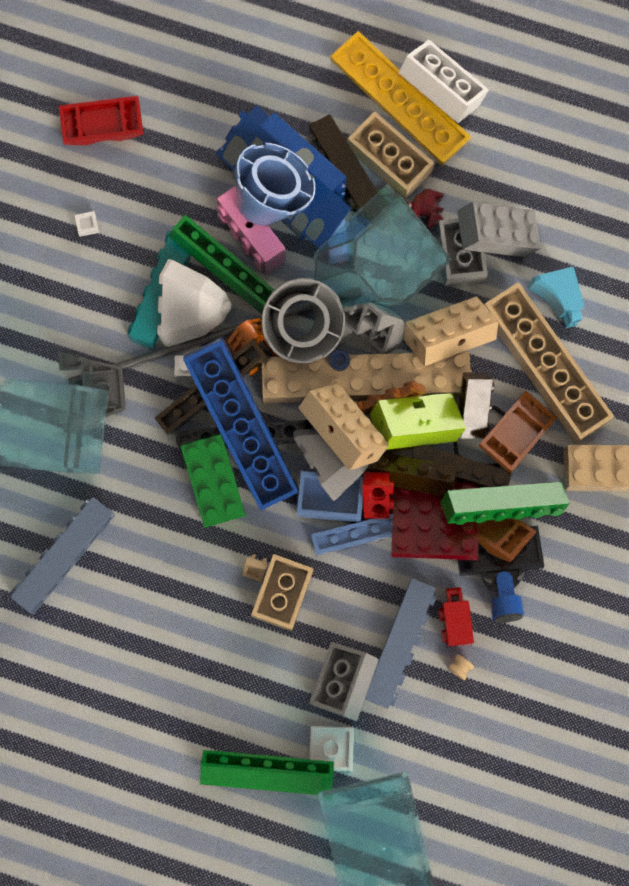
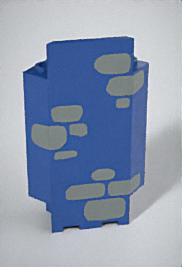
(328, 206)

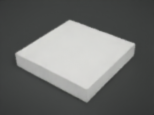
(333, 745)

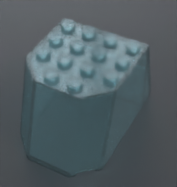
(380, 254)
(51, 426)
(375, 833)

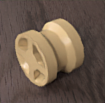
(460, 667)

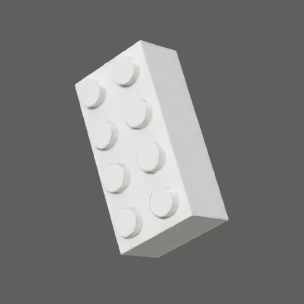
(443, 81)

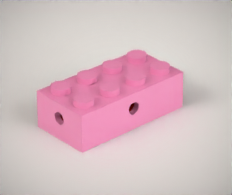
(255, 239)

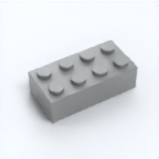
(498, 229)

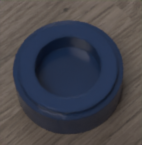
(339, 360)

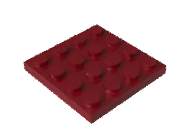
(423, 531)

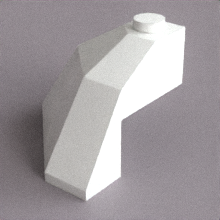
(188, 304)

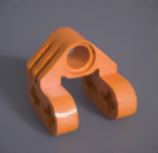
(244, 334)

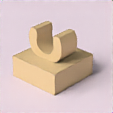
(255, 569)

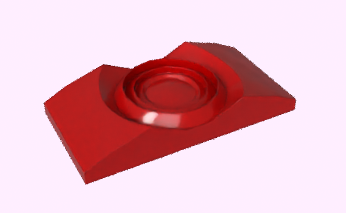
(101, 121)

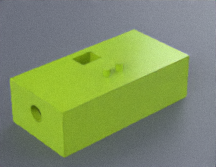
(418, 420)

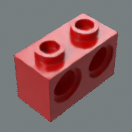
(377, 495)

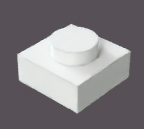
(86, 223)

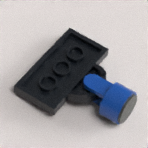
(505, 576)

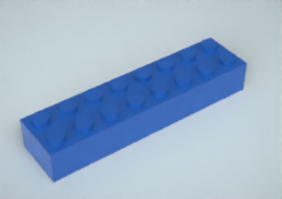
(241, 423)

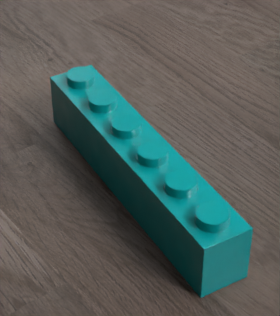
(147, 319)

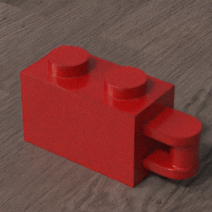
(456, 620)

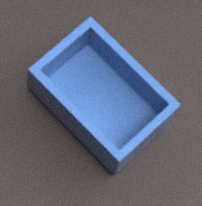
(317, 504)

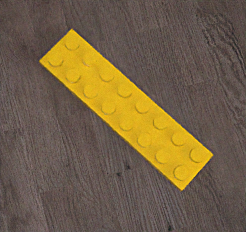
(399, 98)

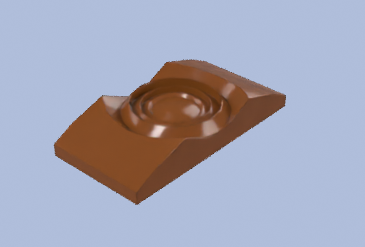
(517, 431)
(504, 537)

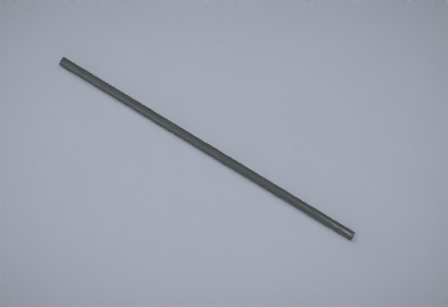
(188, 344)

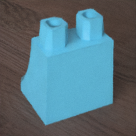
(561, 293)

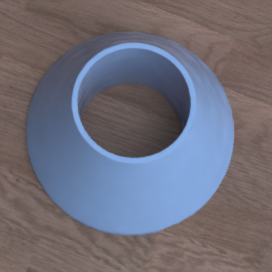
(272, 184)

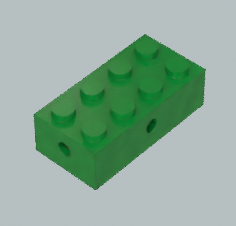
(213, 480)

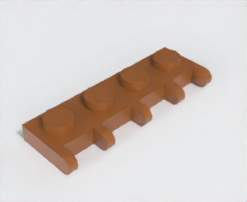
(410, 389)

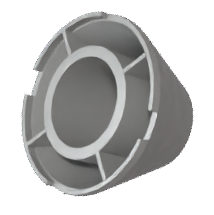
(327, 325)

